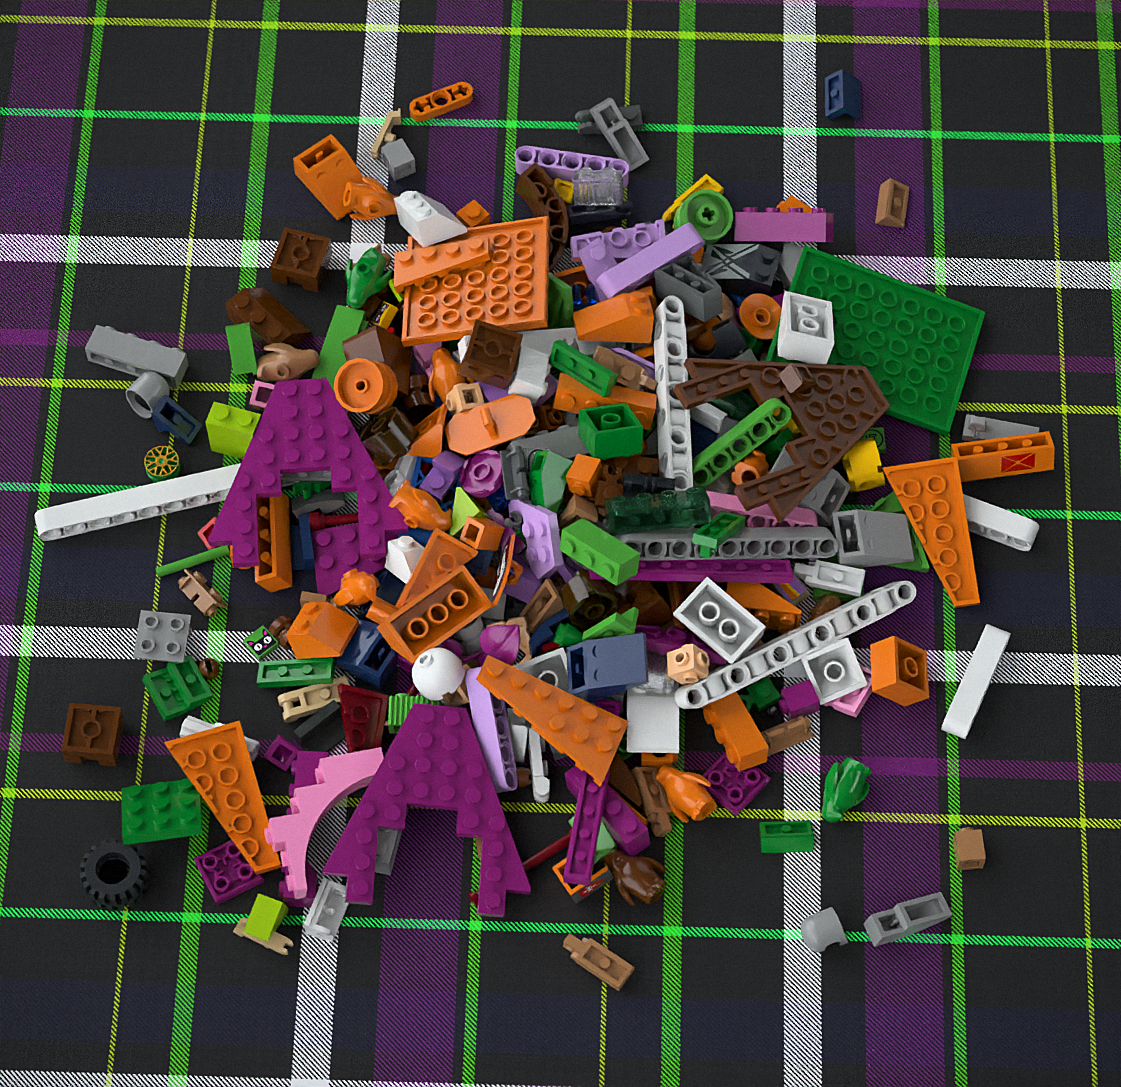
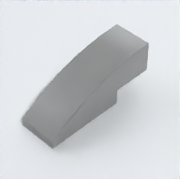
(619, 133)
(906, 918)

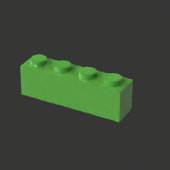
(344, 324)

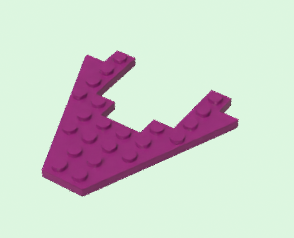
(297, 434)
(437, 767)

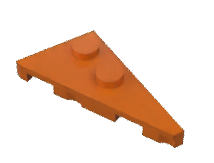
(437, 560)

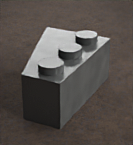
(689, 283)

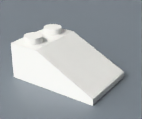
(805, 329)
(652, 721)

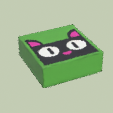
(261, 643)

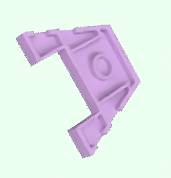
(541, 536)

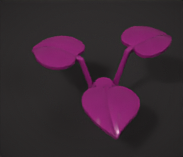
(497, 641)

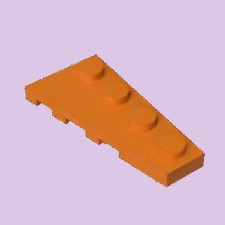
(423, 263)

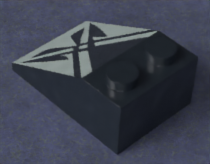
(742, 267)

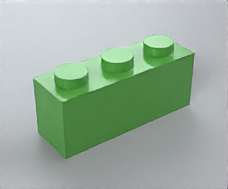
(599, 551)

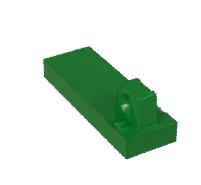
(582, 368)
(717, 532)
(296, 672)

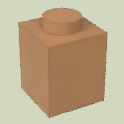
(969, 849)

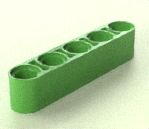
(750, 441)

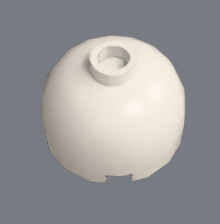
(437, 673)

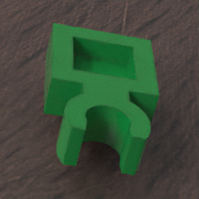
(308, 487)
(760, 695)

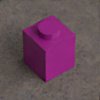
(799, 700)

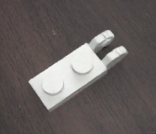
(538, 767)

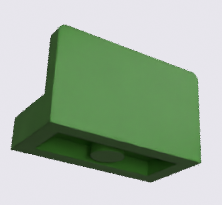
(241, 348)
(613, 626)

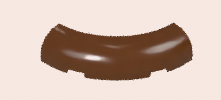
(543, 199)

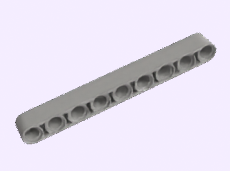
(737, 548)

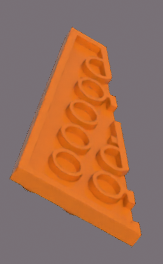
(936, 509)
(563, 720)
(225, 779)

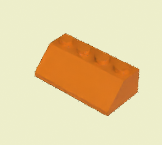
(435, 614)

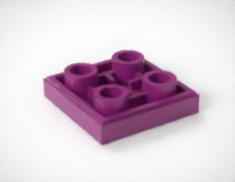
(734, 788)
(226, 872)

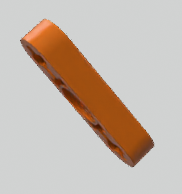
(459, 101)

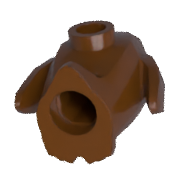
(636, 876)

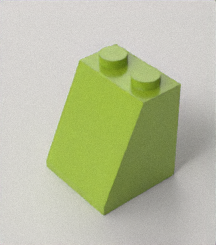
(231, 429)

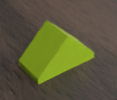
(464, 506)
(265, 917)

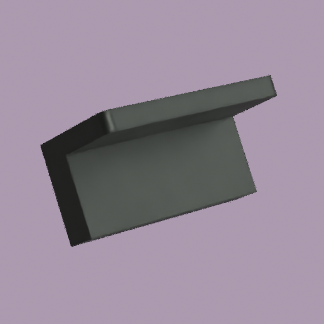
(322, 730)

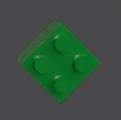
(610, 431)

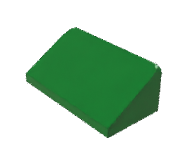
(786, 836)

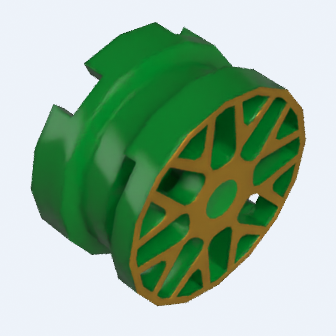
(163, 464)

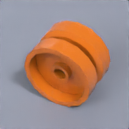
(365, 386)

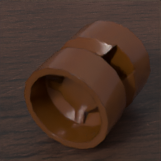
(418, 399)

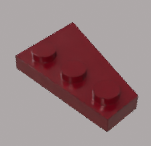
(362, 717)

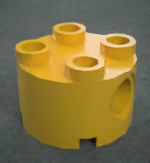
(863, 466)

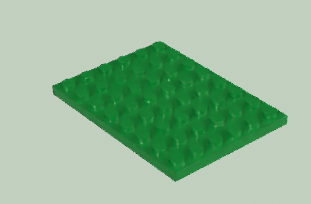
(903, 334)

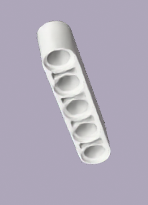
(1000, 524)
(975, 681)

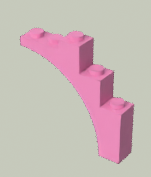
(335, 780)

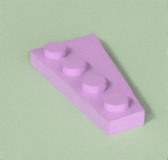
(621, 242)
(596, 261)

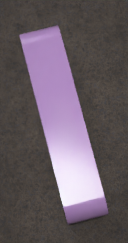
(563, 160)
(641, 266)
(492, 733)

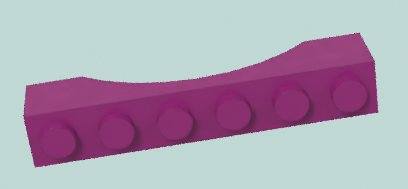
(304, 773)

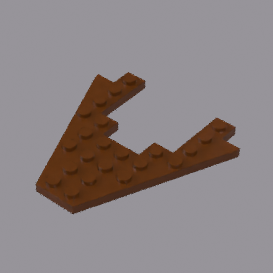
(828, 416)

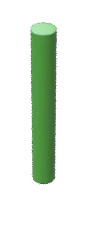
(192, 561)

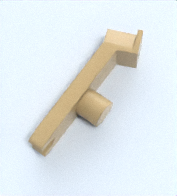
(384, 135)
(275, 943)

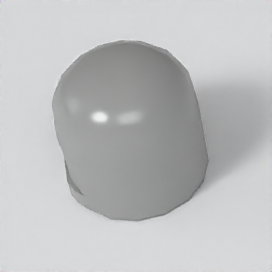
(151, 388)
(822, 930)

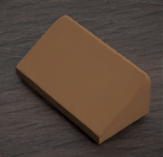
(892, 204)

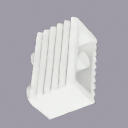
(530, 374)

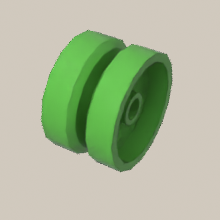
(708, 214)

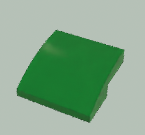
(177, 688)

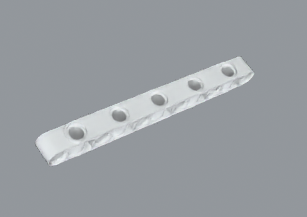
(672, 418)
(796, 644)

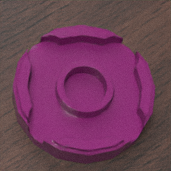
(482, 473)

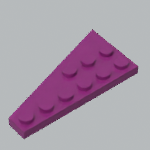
(337, 552)

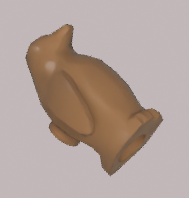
(285, 363)

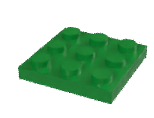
(160, 811)

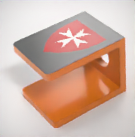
(582, 891)

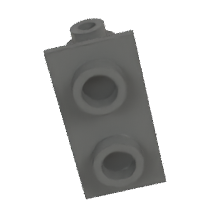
(514, 474)

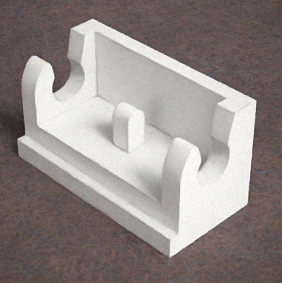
(326, 911)

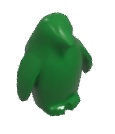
(366, 277)
(844, 788)

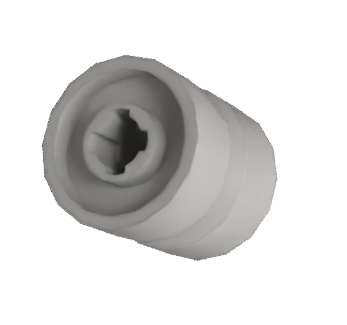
(469, 636)

